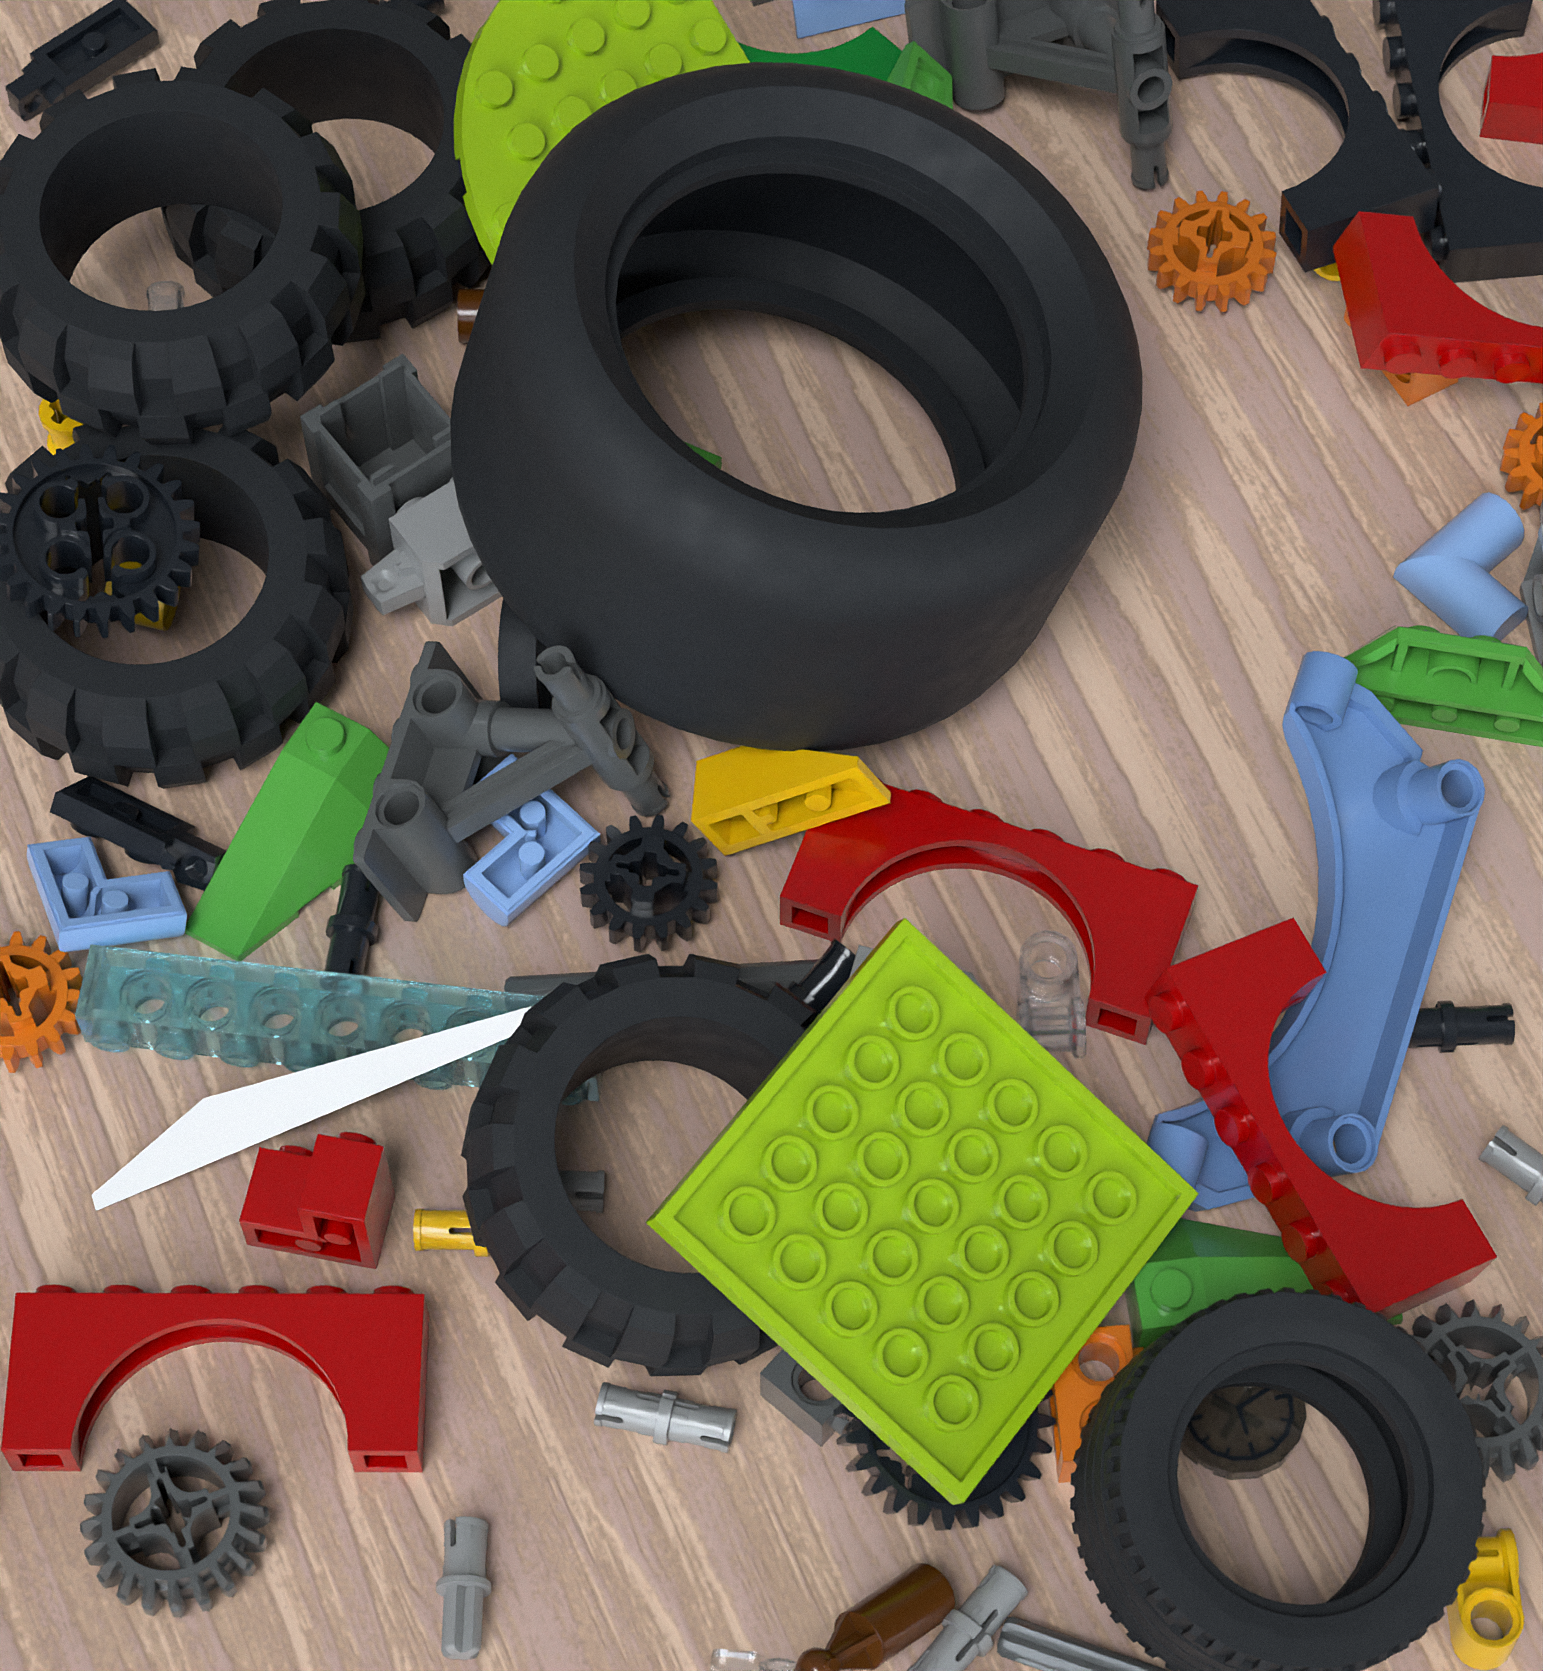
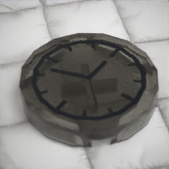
(1244, 1431)

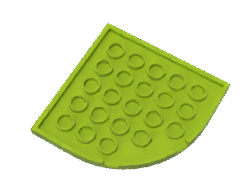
(550, 67)

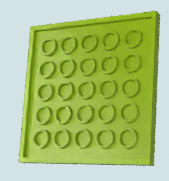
(925, 1211)

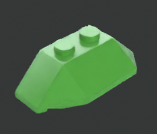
(1455, 683)

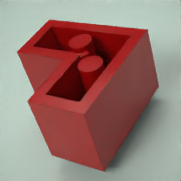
(321, 1201)

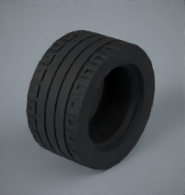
(1388, 1406)

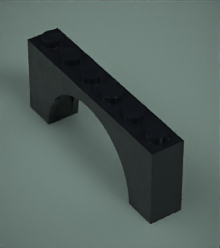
(1297, 45)
(1485, 220)

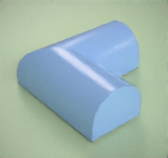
(1454, 568)
(538, 849)
(98, 910)

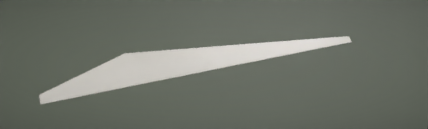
(265, 1109)

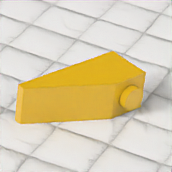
(769, 794)

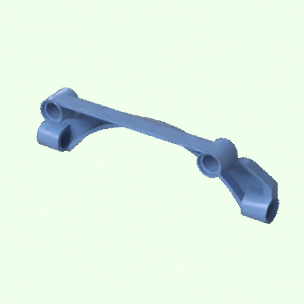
(1387, 875)

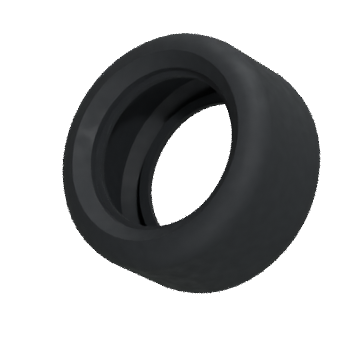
(873, 225)

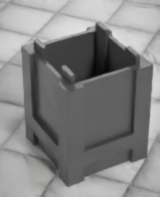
(378, 451)

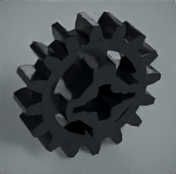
(655, 909)

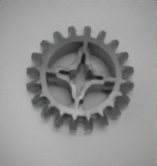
(1515, 1355)
(150, 1531)

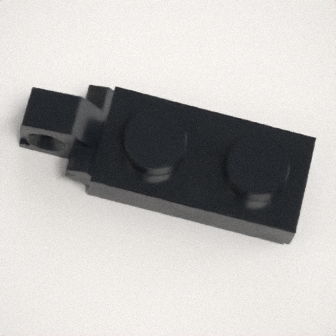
(81, 57)
(139, 828)

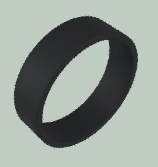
(516, 664)

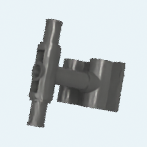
(1072, 42)
(455, 738)

